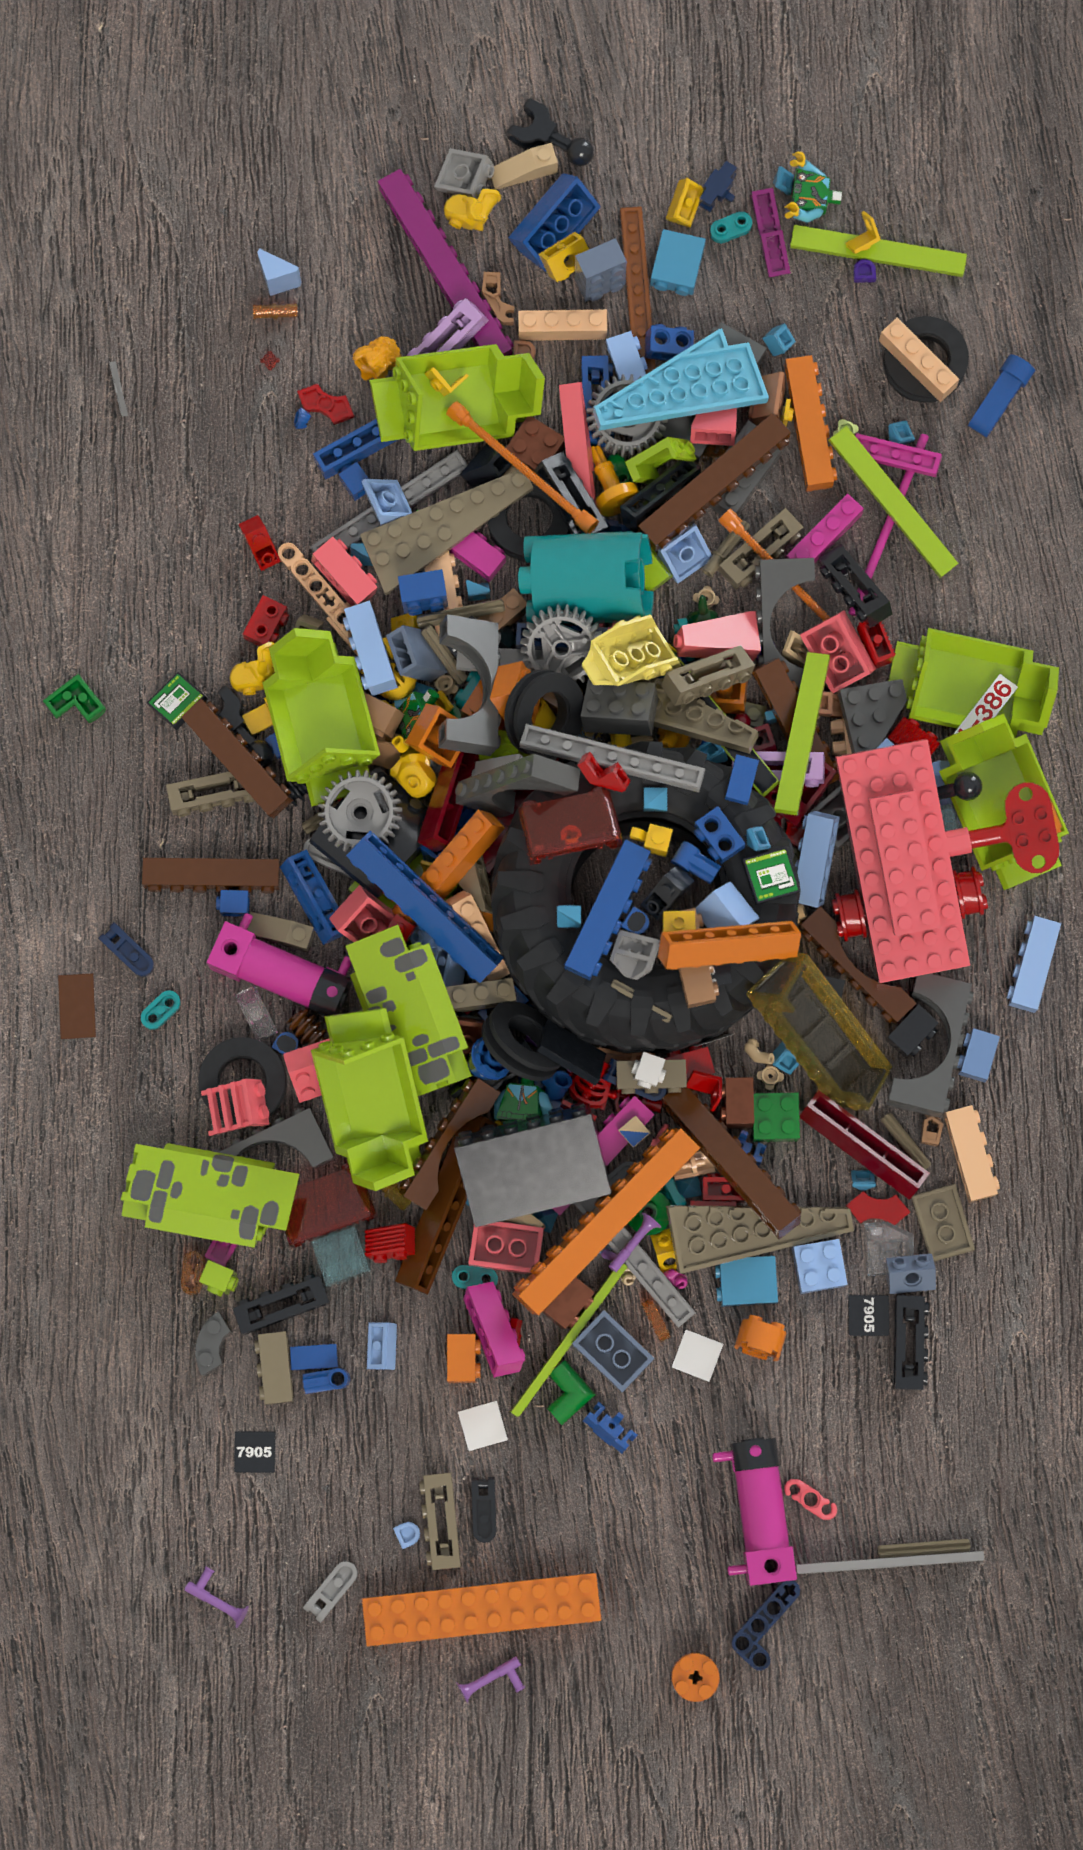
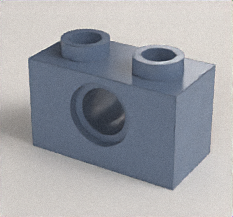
(910, 1273)

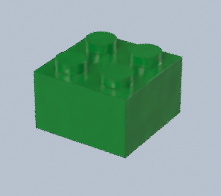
(776, 1117)

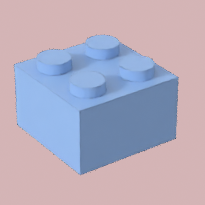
(819, 1266)

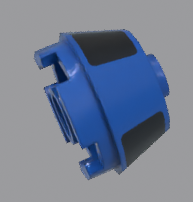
(483, 1064)

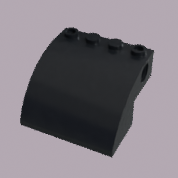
(403, 844)

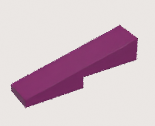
(770, 232)

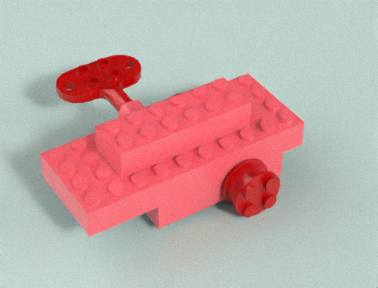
(904, 862)

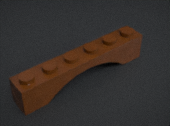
(890, 1000)
(474, 1101)

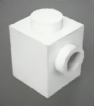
(649, 1070)

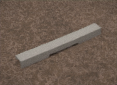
(117, 384)

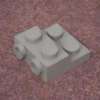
(464, 173)

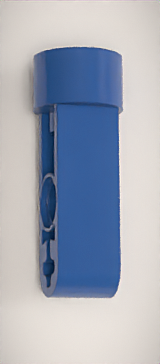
(1014, 374)

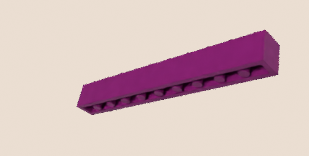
(438, 256)

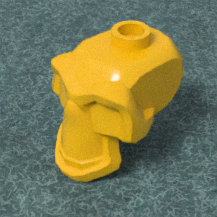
(469, 211)
(250, 676)
(414, 773)

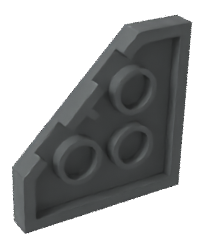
(871, 712)

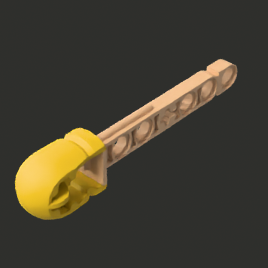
(405, 684)

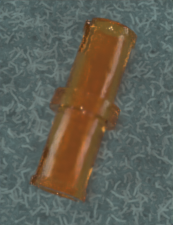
(275, 311)

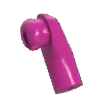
(677, 1279)

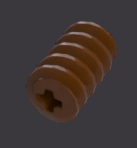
(306, 1028)

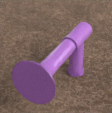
(619, 1259)
(198, 1591)
(505, 1668)

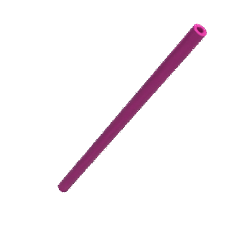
(888, 524)

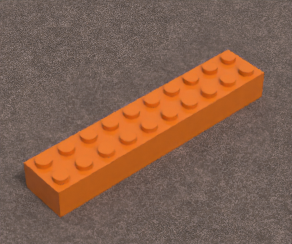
(605, 1221)
(481, 1609)

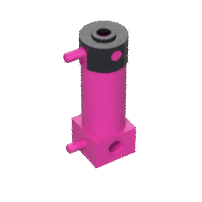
(278, 970)
(761, 1511)

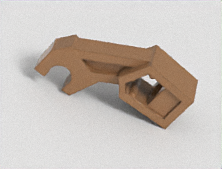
(499, 308)
(931, 1138)

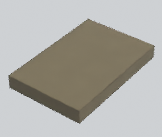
(942, 1222)

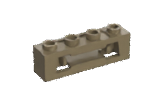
(788, 525)
(708, 677)
(205, 803)
(444, 1560)

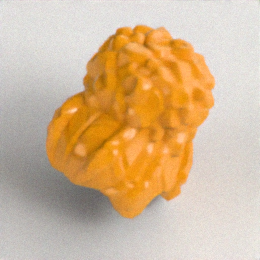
(376, 358)

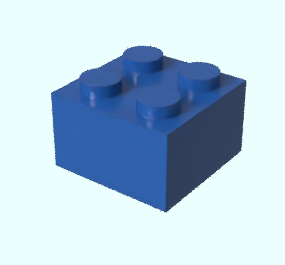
(423, 592)

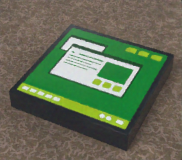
(175, 700)
(770, 876)

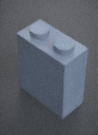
(414, 655)

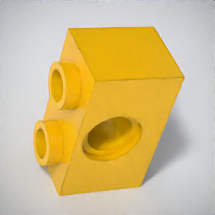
(554, 256)

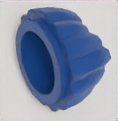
(301, 418)

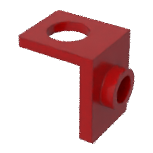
(708, 1084)

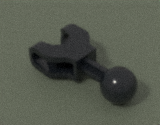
(545, 131)
(233, 713)
(965, 786)

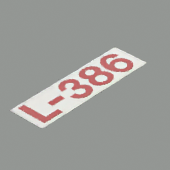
(990, 703)

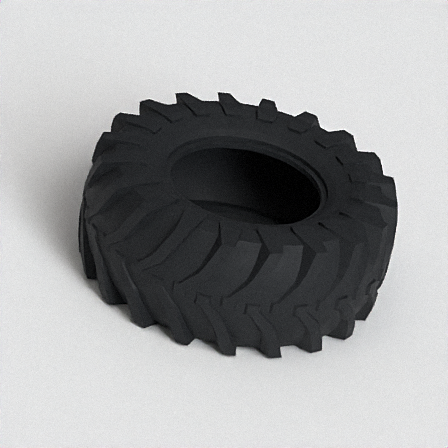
(537, 949)

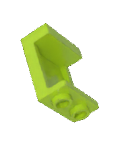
(644, 465)

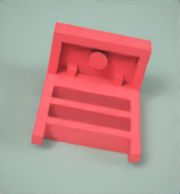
(247, 1101)

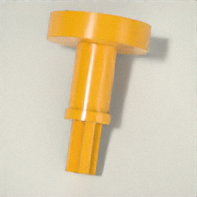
(614, 492)

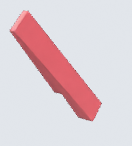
(577, 434)

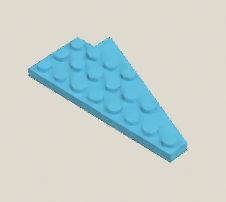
(694, 382)

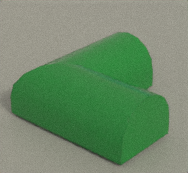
(76, 694)
(575, 1392)

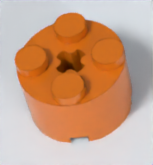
(760, 1338)
(684, 1685)

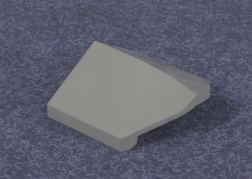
(634, 954)

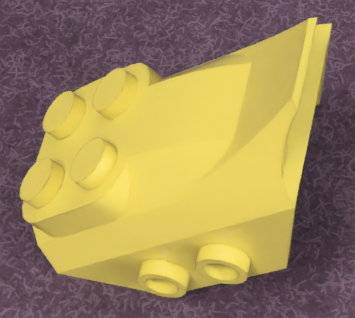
(629, 653)

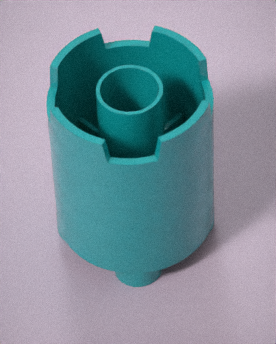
(588, 571)

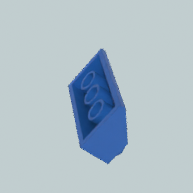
(557, 215)

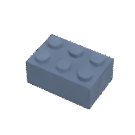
(600, 270)
(612, 1351)

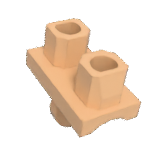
(840, 747)
(695, 1166)

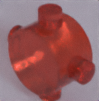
(270, 360)

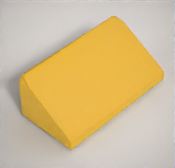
(684, 202)

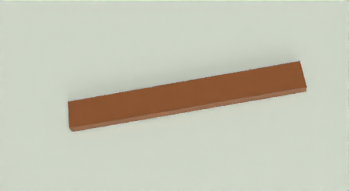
(637, 277)

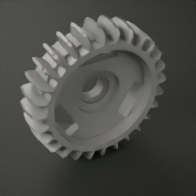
(641, 433)
(552, 633)
(360, 795)

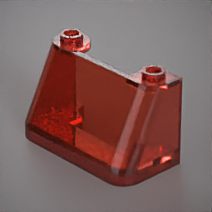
(569, 824)
(327, 1207)

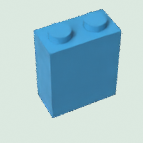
(677, 262)
(747, 1281)

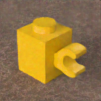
(655, 840)

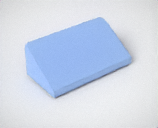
(381, 1345)

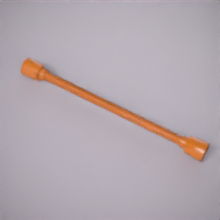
(582, 519)
(733, 523)

